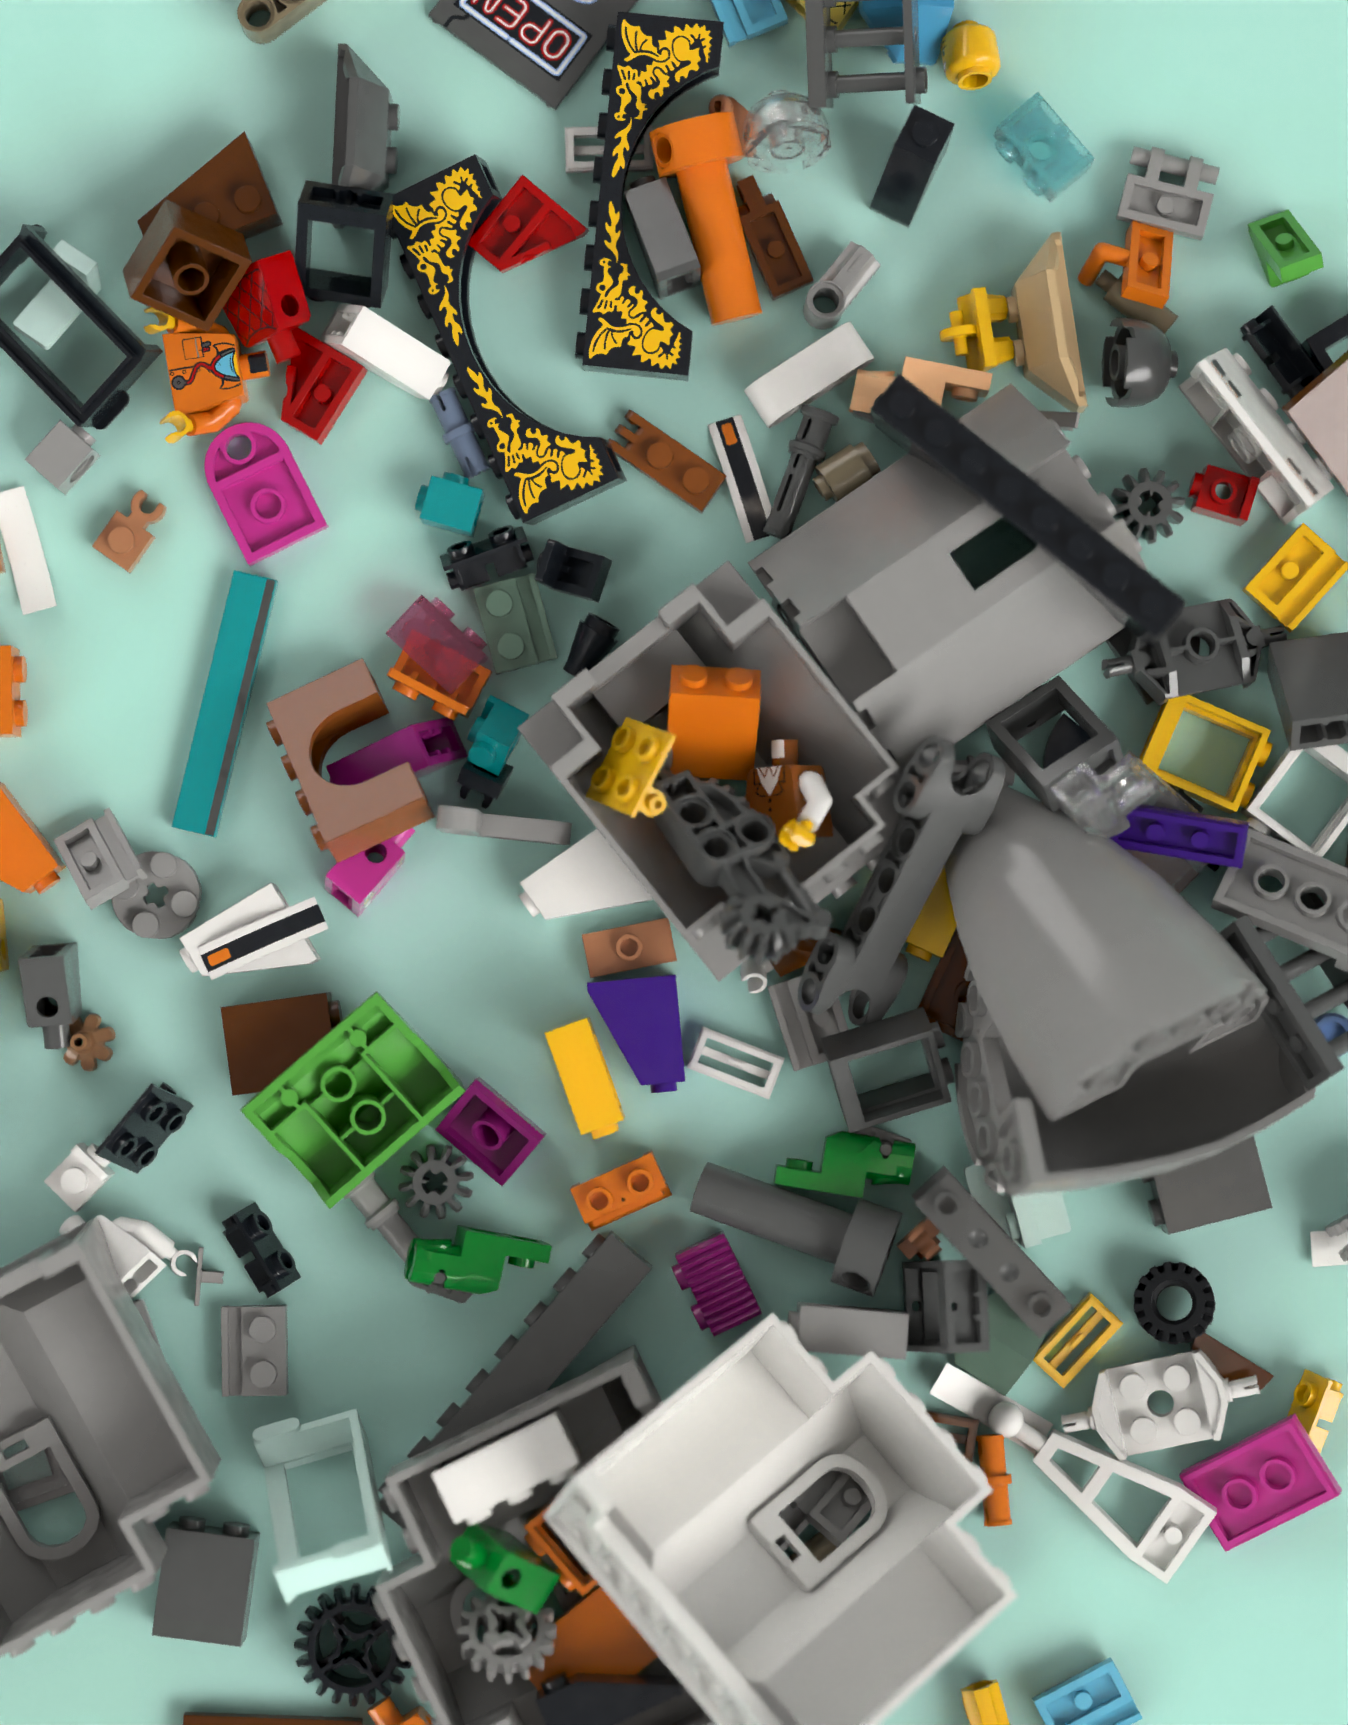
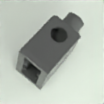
(52, 973)

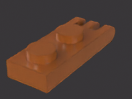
(668, 462)

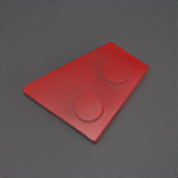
(318, 387)

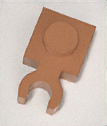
(125, 538)

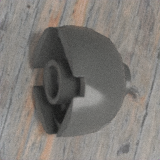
(1137, 363)

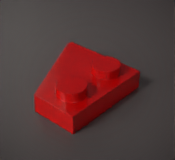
(524, 228)

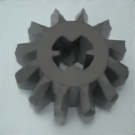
(1149, 489)
(435, 1196)

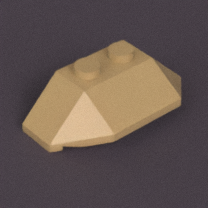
(1046, 327)

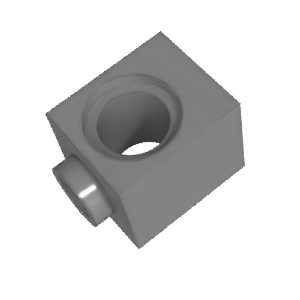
(64, 456)

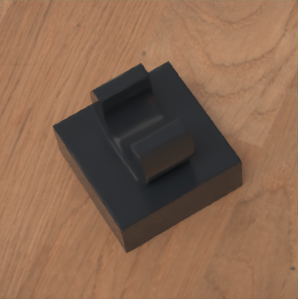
(483, 781)

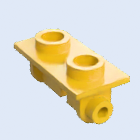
(1315, 1399)

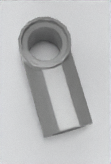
(840, 284)

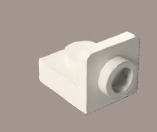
(79, 1176)

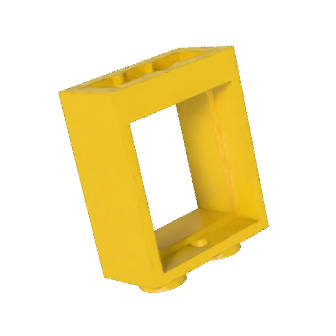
(1255, 754)
(586, 1078)

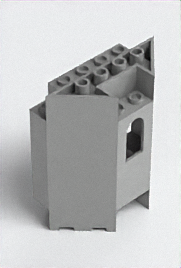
(898, 618)
(722, 627)

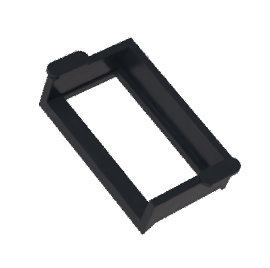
(112, 394)

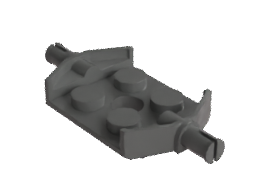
(1177, 671)

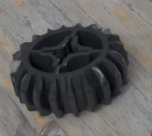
(344, 1626)

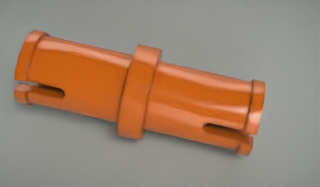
(993, 1465)

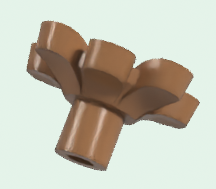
(93, 1042)

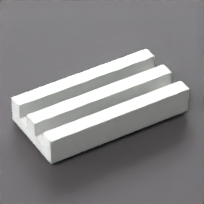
(588, 166)
(771, 1075)

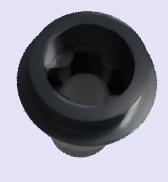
(591, 644)

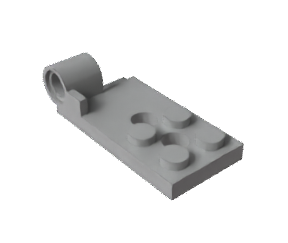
(1283, 911)

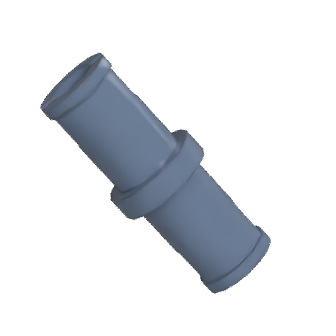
(459, 433)

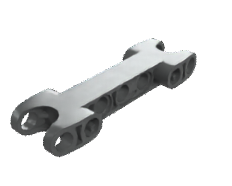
(933, 817)

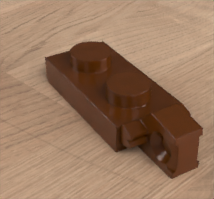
(771, 241)

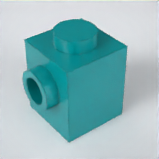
(450, 504)

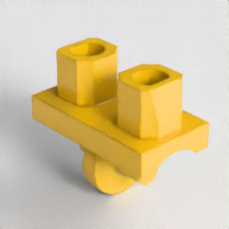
(973, 330)

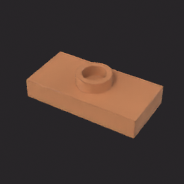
(629, 947)

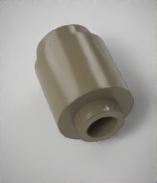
(845, 471)

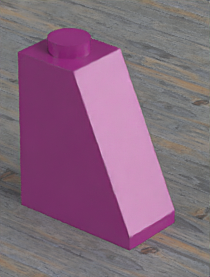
(424, 745)

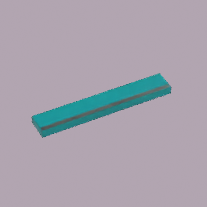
(225, 703)

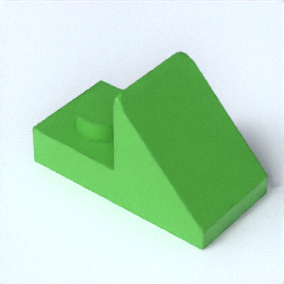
(1284, 248)

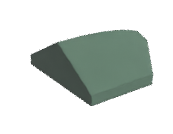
(1011, 1348)

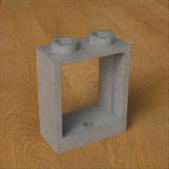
(850, 1329)

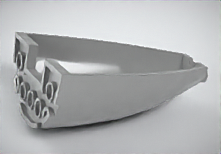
(1087, 954)
(1158, 1121)

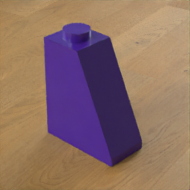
(645, 1027)

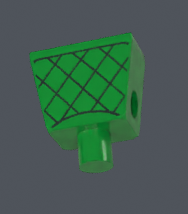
(487, 1554)

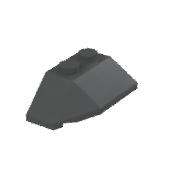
(362, 127)

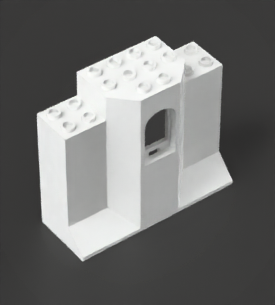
(688, 1522)

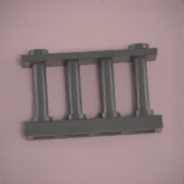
(825, 39)
(1285, 1013)
(991, 1251)

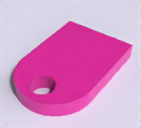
(261, 494)

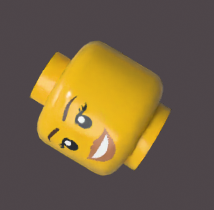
(970, 55)

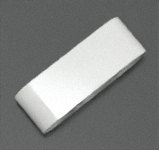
(809, 374)

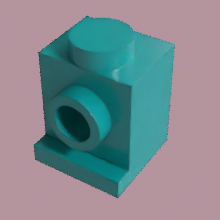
(495, 734)

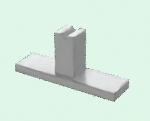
(1065, 420)
(205, 1276)

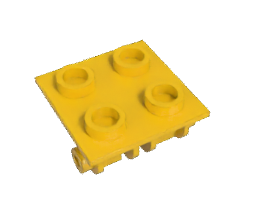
(630, 769)

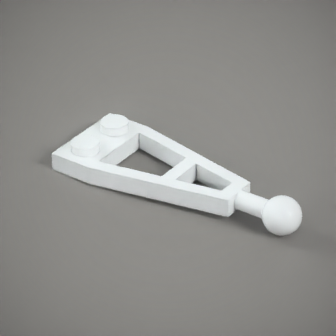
(1169, 1534)

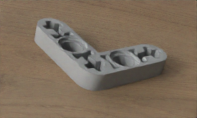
(475, 823)

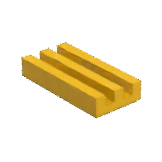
(1060, 1331)

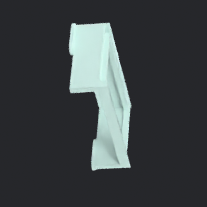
(290, 1445)

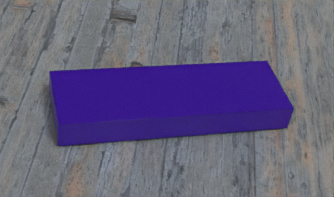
(1185, 835)

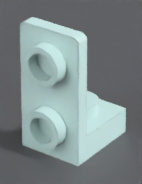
(51, 308)

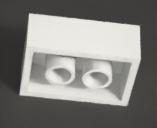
(507, 1467)

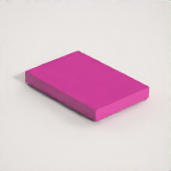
(1262, 1481)

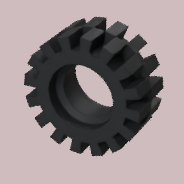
(1174, 1275)

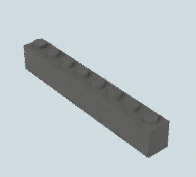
(549, 1343)

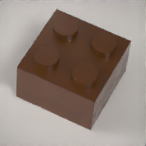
(186, 265)

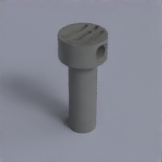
(853, 1242)

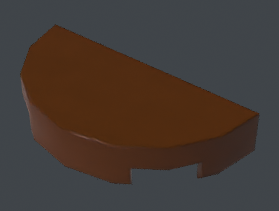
(1228, 1362)

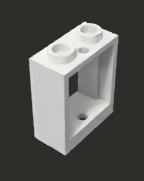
(1331, 757)

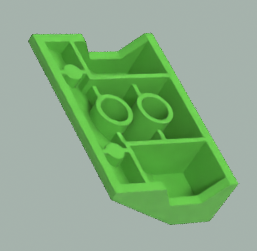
(354, 1099)

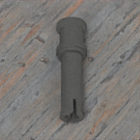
(805, 453)

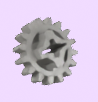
(506, 1651)

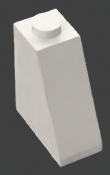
(386, 350)
(582, 881)
(252, 908)

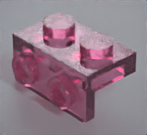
(437, 643)

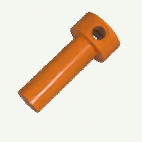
(699, 157)

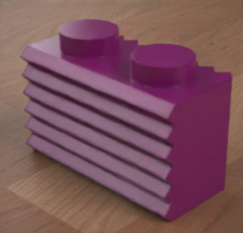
(716, 1283)

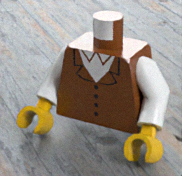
(791, 796)

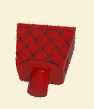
(269, 305)

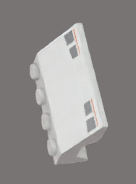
(1255, 434)

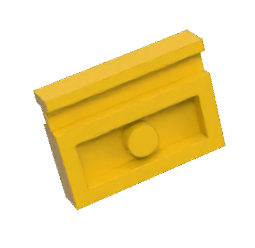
(1296, 577)

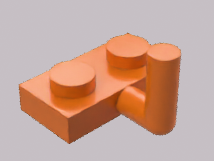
(1144, 262)

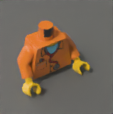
(205, 374)

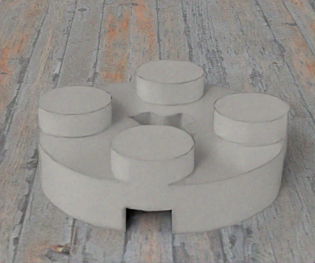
(180, 902)

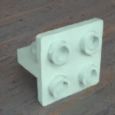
(1022, 1217)

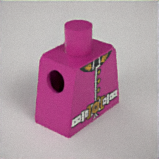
(359, 881)

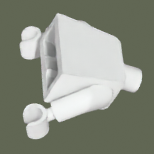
(135, 1249)

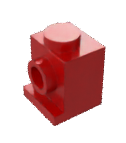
(1231, 510)

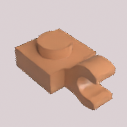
(921, 1241)

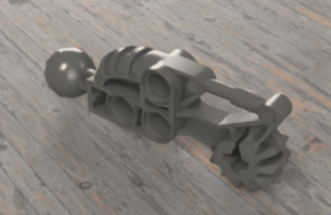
(726, 847)

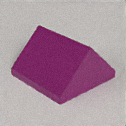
(490, 1131)

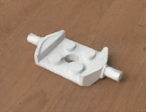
(1129, 1424)

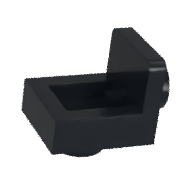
(572, 571)

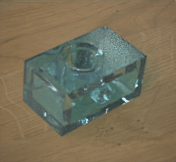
(1039, 122)

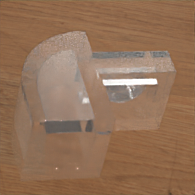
(1103, 801)

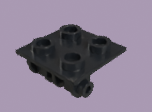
(145, 1128)

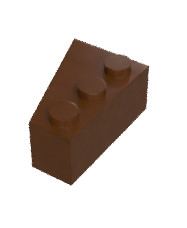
(227, 191)

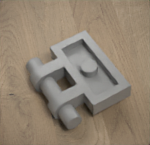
(1164, 204)

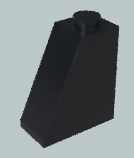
(912, 165)

